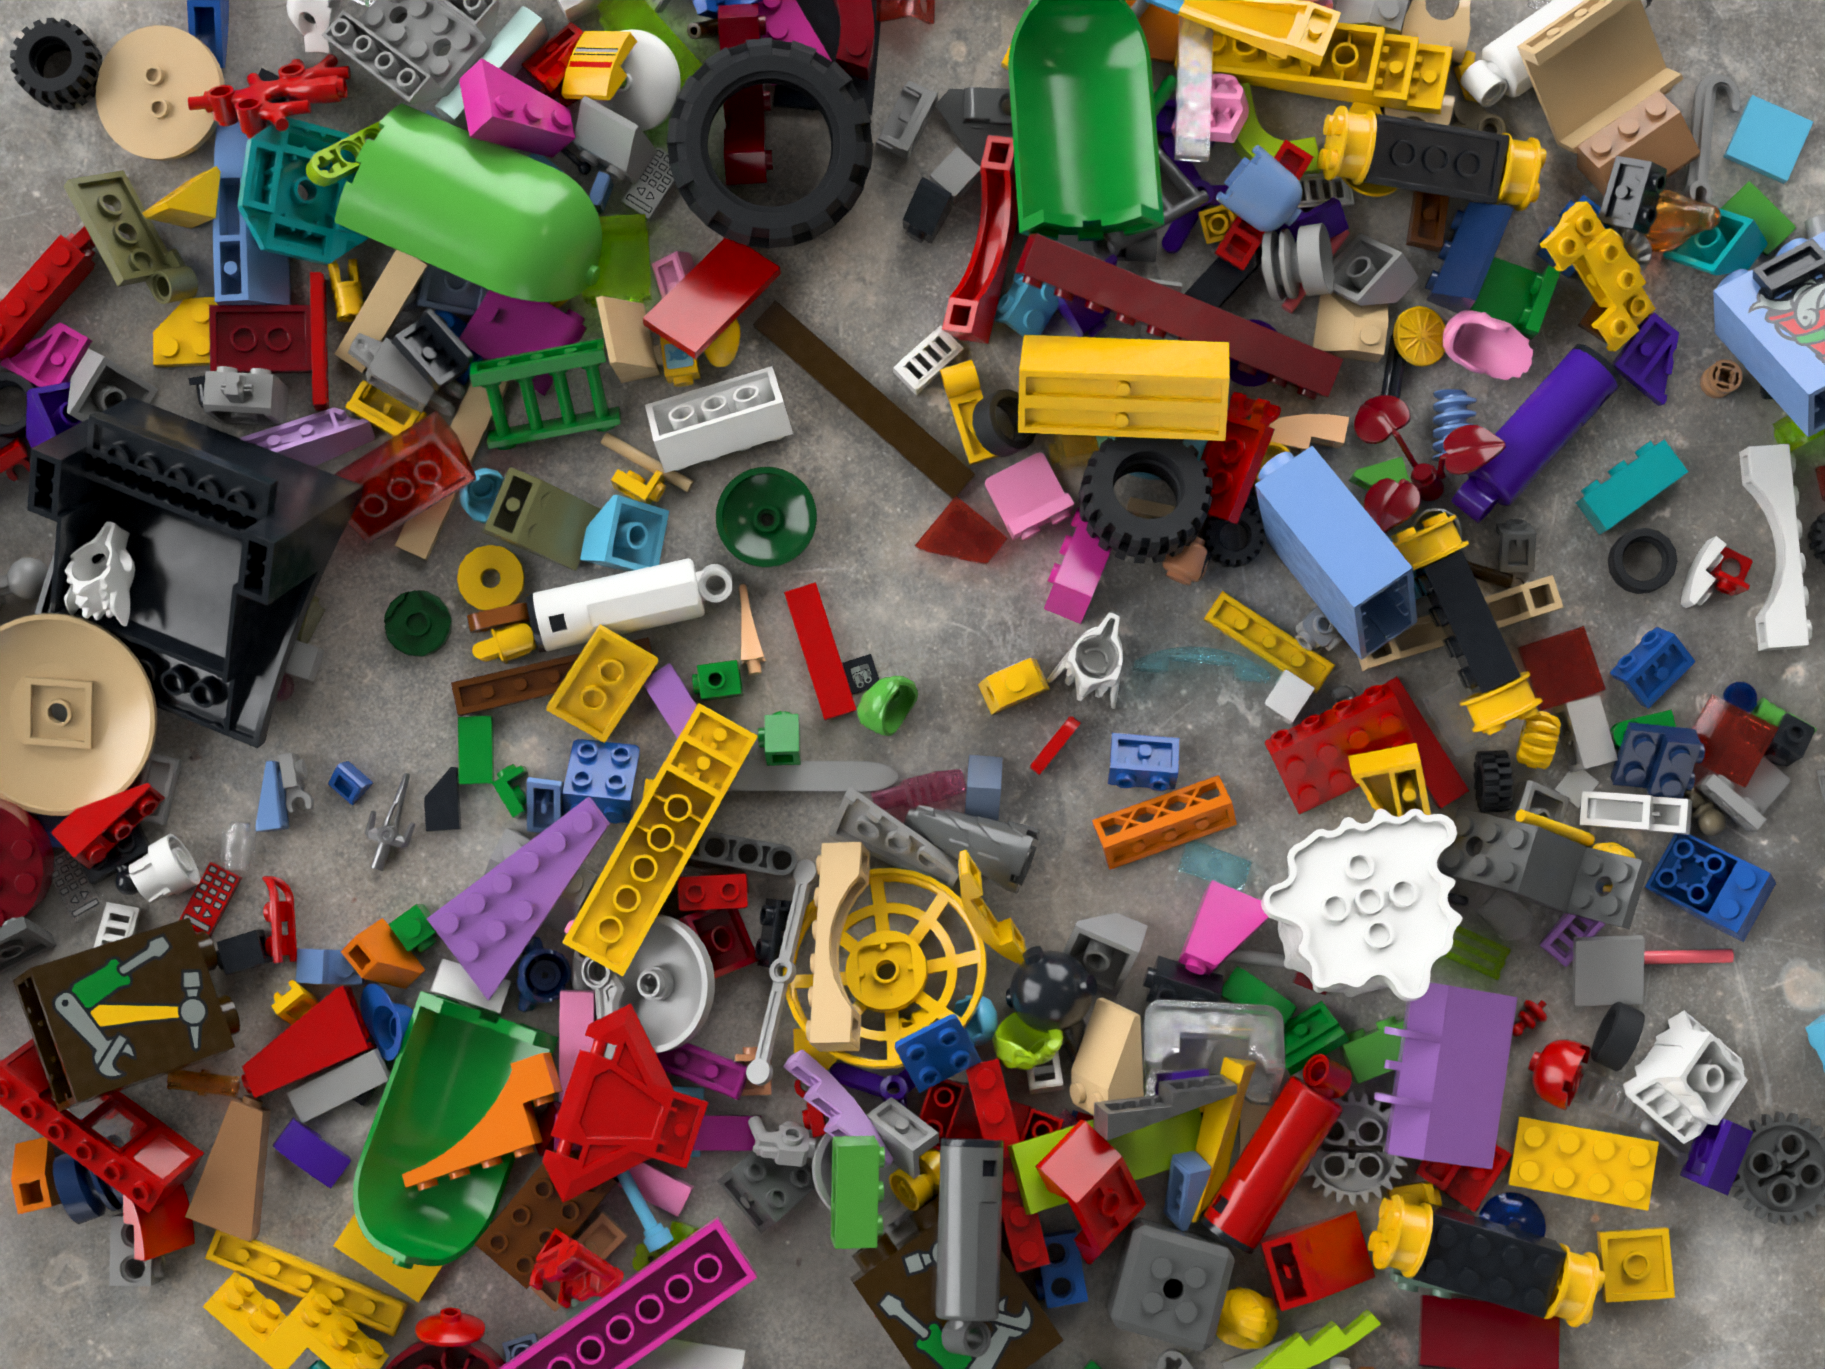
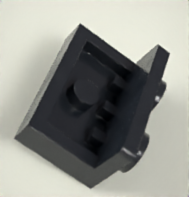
(434, 350)

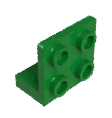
(1517, 295)

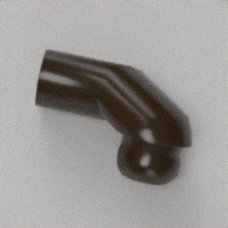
(703, 29)

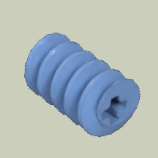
(1453, 415)

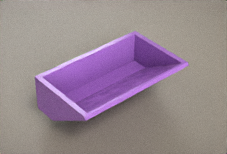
(1450, 1076)

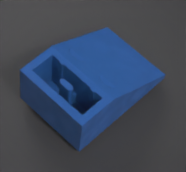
(1711, 885)

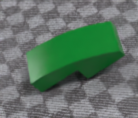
(1247, 989)

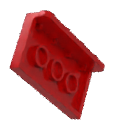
(1316, 752)

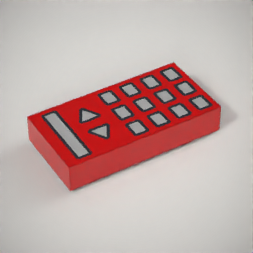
(211, 898)

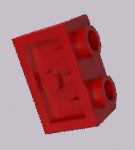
(713, 892)

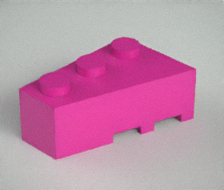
(512, 112)
(1078, 574)

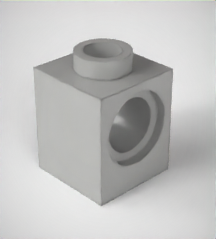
(956, 174)

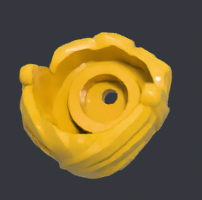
(1247, 1319)

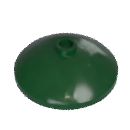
(763, 493)

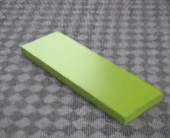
(1143, 1150)

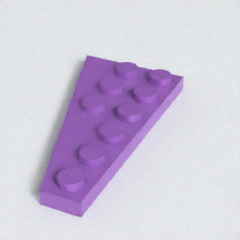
(505, 908)

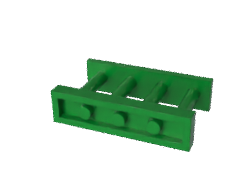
(556, 363)

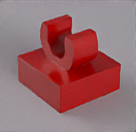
(11, 455)

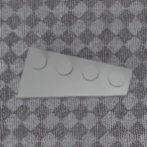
(890, 839)

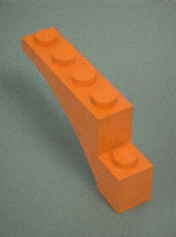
(505, 1128)

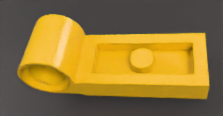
(963, 394)

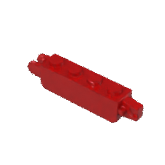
(44, 290)

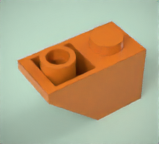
(382, 957)
(33, 1176)

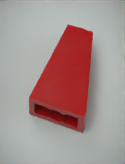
(315, 1042)

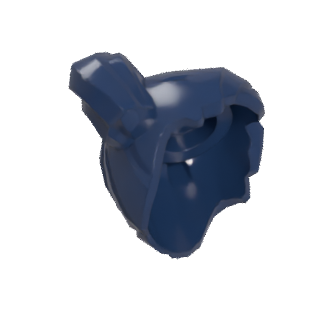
(530, 982)

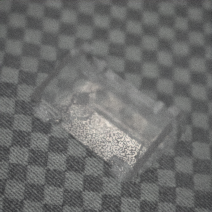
(1202, 1033)

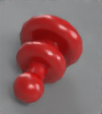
(1534, 1011)

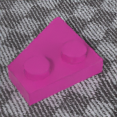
(51, 357)

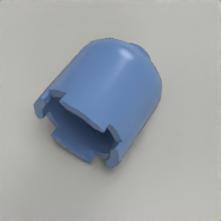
(1262, 192)

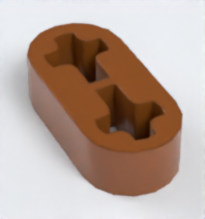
(498, 618)

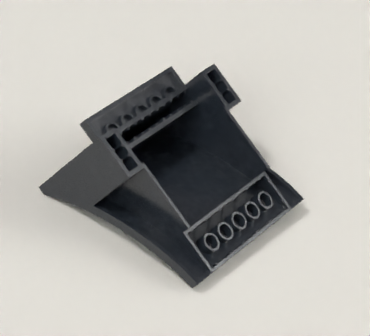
(219, 546)

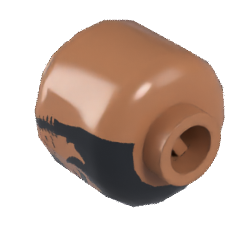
(1189, 564)

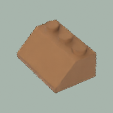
(1646, 132)

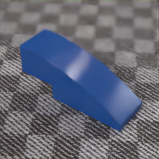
(209, 23)

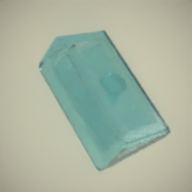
(1214, 864)

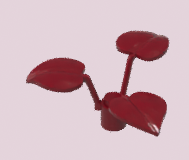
(1395, 502)

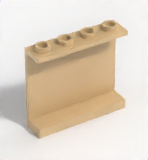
(1594, 67)

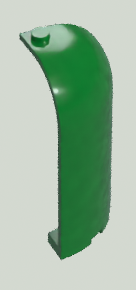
(1083, 121)
(437, 1092)

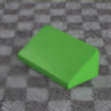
(1770, 220)

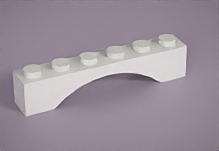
(1769, 479)

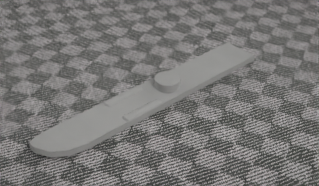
(814, 776)

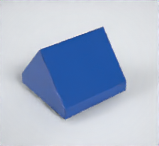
(349, 782)

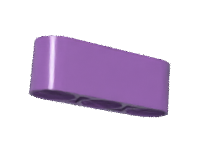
(671, 697)

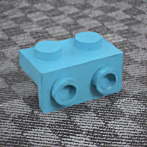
(1026, 307)

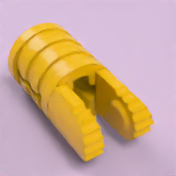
(347, 294)

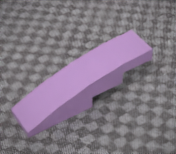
(832, 1100)

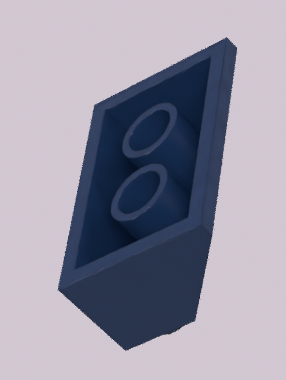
(1467, 255)

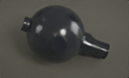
(1053, 993)

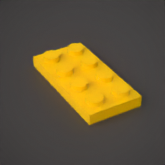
(1583, 1163)

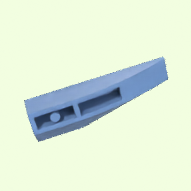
(240, 268)

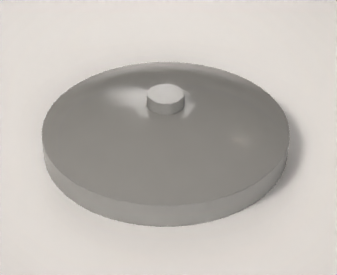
(669, 984)

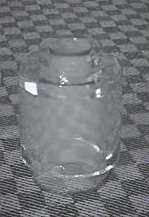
(238, 846)

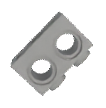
(123, 1256)

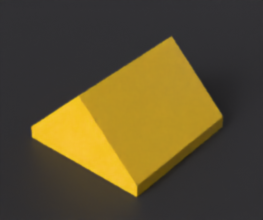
(189, 203)

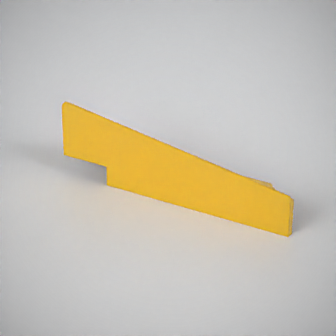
(1220, 1128)

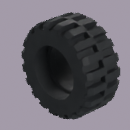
(1137, 535)

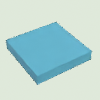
(1768, 139)

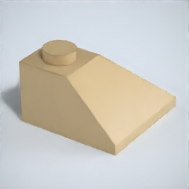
(1351, 329)

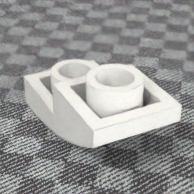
(1698, 580)
(456, 984)

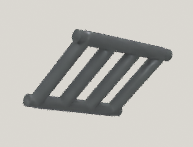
(1193, 200)

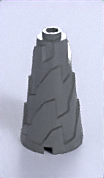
(997, 847)

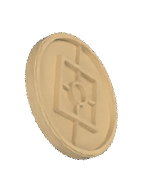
(147, 90)

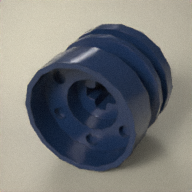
(82, 1191)

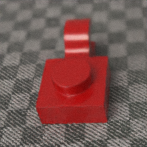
(812, 1117)

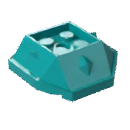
(270, 198)

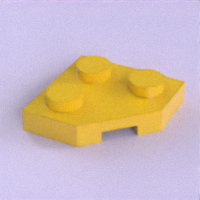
(184, 335)

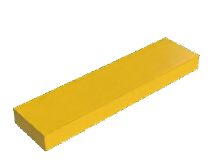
(1267, 641)

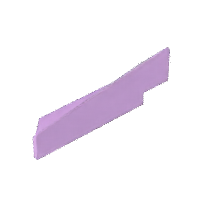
(315, 437)

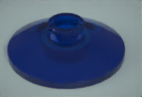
(1514, 1207)

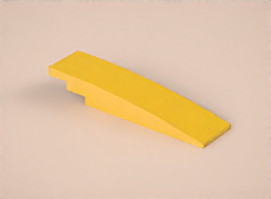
(1357, 67)
(660, 839)

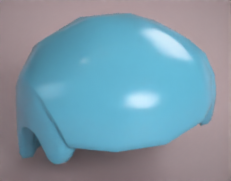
(480, 494)
(984, 1021)

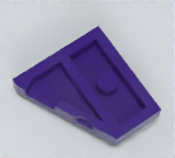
(1649, 358)

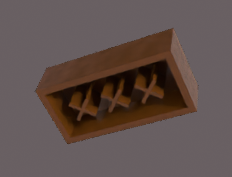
(532, 1217)

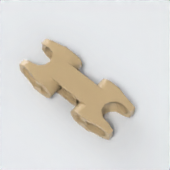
(1450, 32)

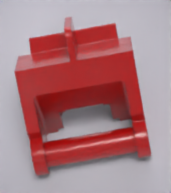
(576, 1268)

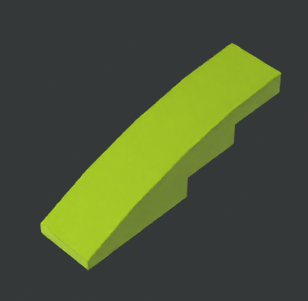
(1327, 1342)

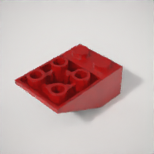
(1316, 1260)

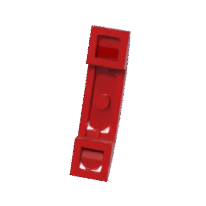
(1243, 239)

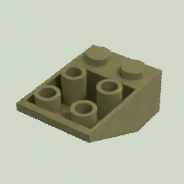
(540, 518)

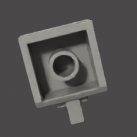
(245, 397)

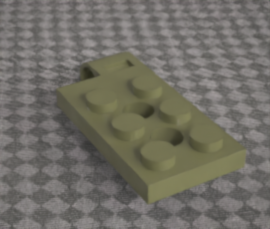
(132, 260)

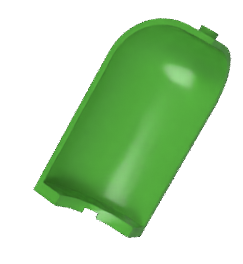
(473, 209)

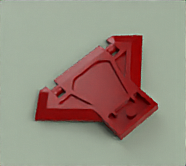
(619, 1110)

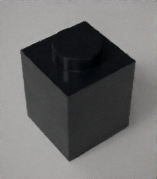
(242, 952)

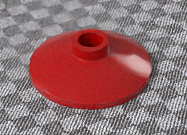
(450, 1328)

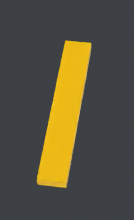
(300, 1276)

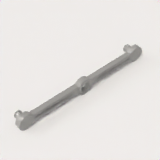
(760, 1069)

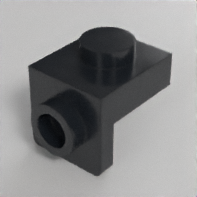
(1789, 741)

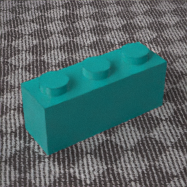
(1630, 485)

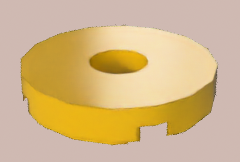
(477, 564)

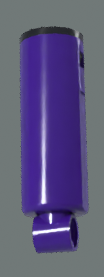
(1540, 430)

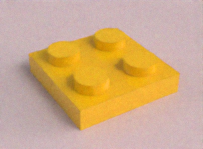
(1636, 1264)

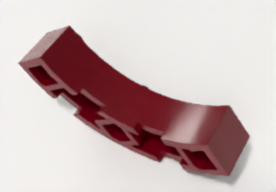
(856, 37)
(744, 113)

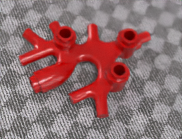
(252, 104)

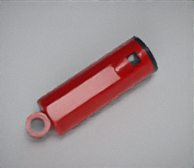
(1277, 1154)

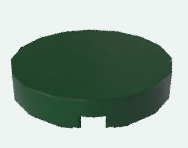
(418, 623)

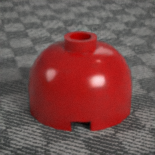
(1559, 1071)

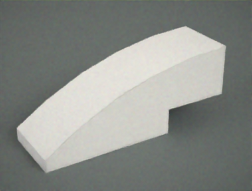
(1636, 812)

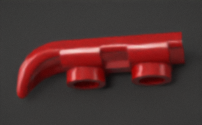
(276, 913)

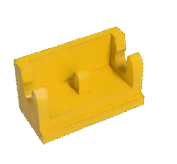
(382, 409)

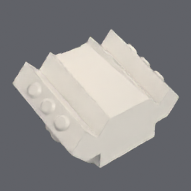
(1687, 1078)

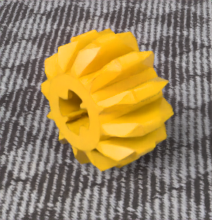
(1538, 740)

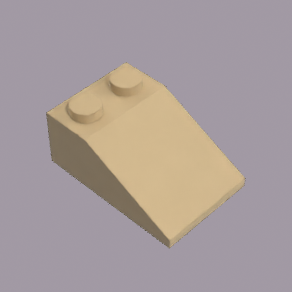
(628, 340)
(1108, 1057)

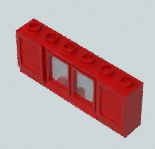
(104, 1135)

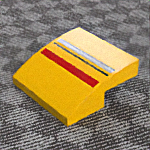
(596, 65)

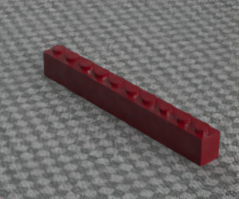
(1176, 315)

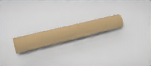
(645, 461)

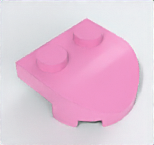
(1228, 108)

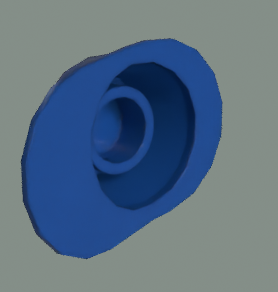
(384, 1020)

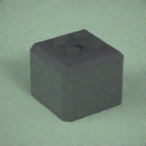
(1160, 1253)

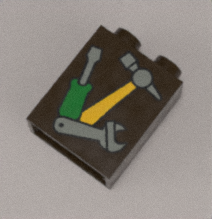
(126, 1012)
(901, 1293)

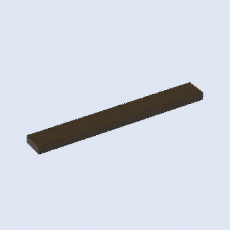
(864, 400)

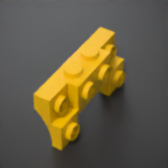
(1605, 270)

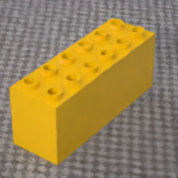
(1123, 387)

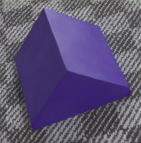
(1717, 1155)

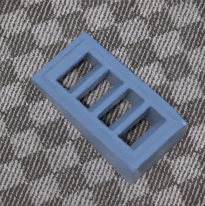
(272, 808)
(1185, 1187)

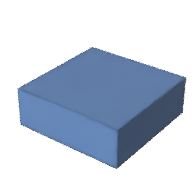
(601, 191)

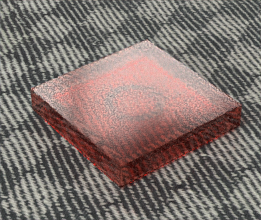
(1562, 668)

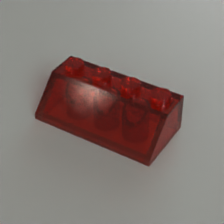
(407, 476)

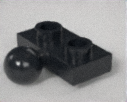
(118, 860)

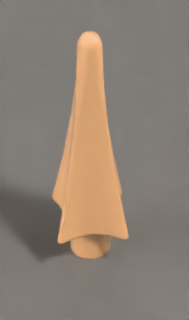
(750, 645)

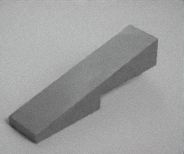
(1174, 1097)

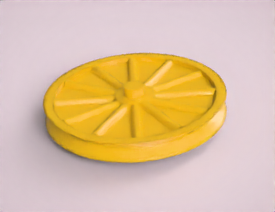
(1419, 336)

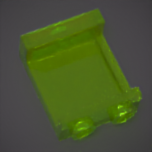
(623, 260)

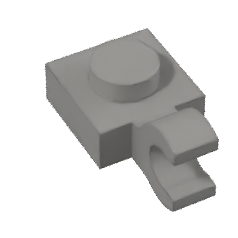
(293, 773)

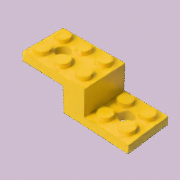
(284, 1338)

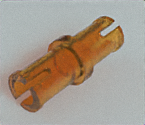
(204, 1083)

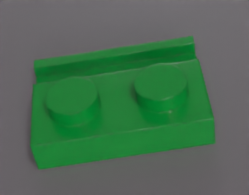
(1311, 1034)

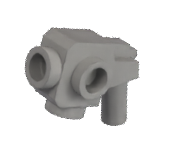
(1317, 631)
(787, 1145)

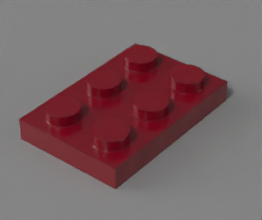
(261, 337)

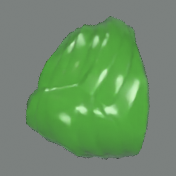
(887, 704)

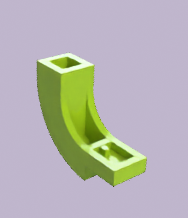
(1253, 135)

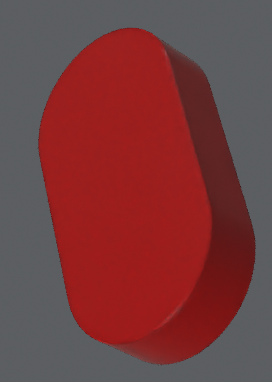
(1055, 745)

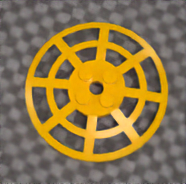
(905, 954)

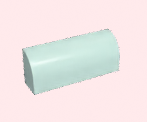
(508, 51)

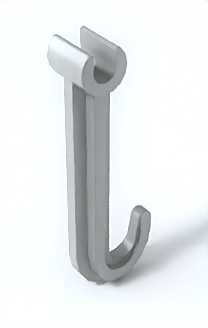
(1701, 130)

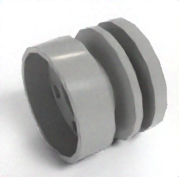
(1291, 262)

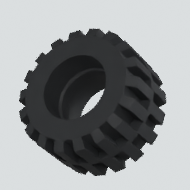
(35, 50)

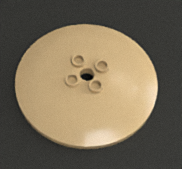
(109, 721)

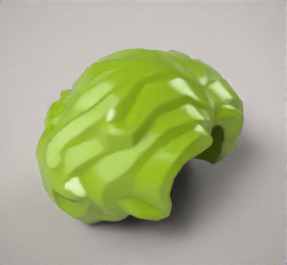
(1022, 1046)

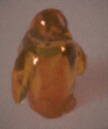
(1680, 219)

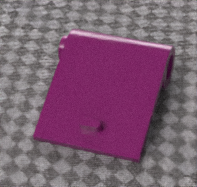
(520, 329)

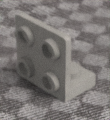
(1748, 803)

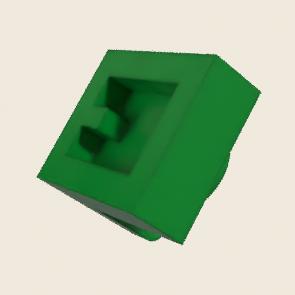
(512, 797)

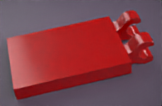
(1237, 460)

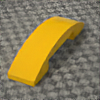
(1001, 935)

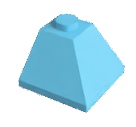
(625, 535)

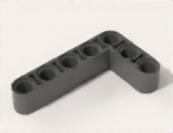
(731, 854)

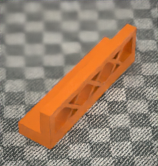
(1167, 827)

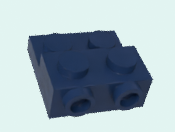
(1658, 759)

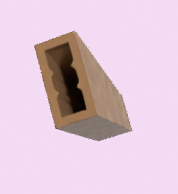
(234, 1174)

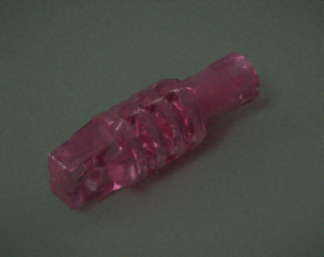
(921, 790)

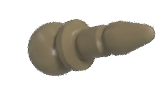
(1709, 820)

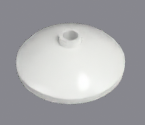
(651, 83)

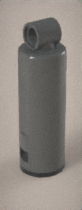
(969, 1242)

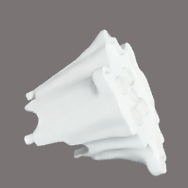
(1367, 904)

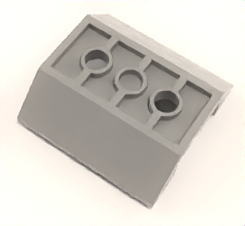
(407, 52)

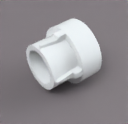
(164, 870)

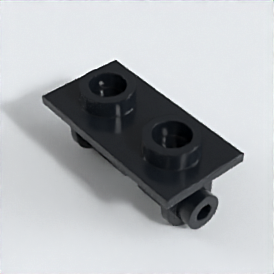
(774, 920)

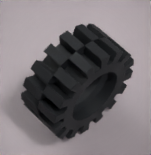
(1493, 781)

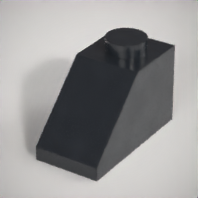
(927, 211)

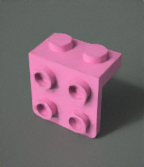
(1028, 496)

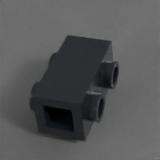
(1174, 982)

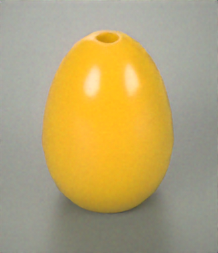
(725, 347)

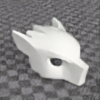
(324, 14)
(103, 585)
(1094, 661)

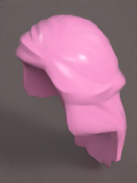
(1487, 345)

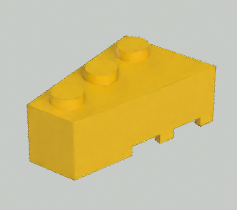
(1392, 779)

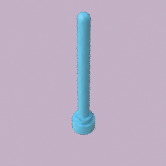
(655, 1234)

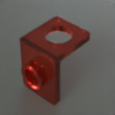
(897, 9)

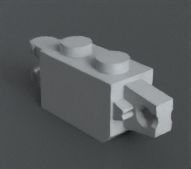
(397, 377)

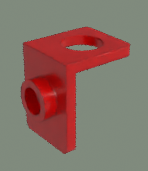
(1726, 583)

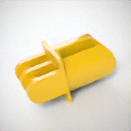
(506, 643)

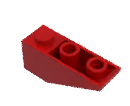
(100, 825)

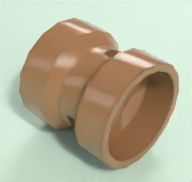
(1715, 383)

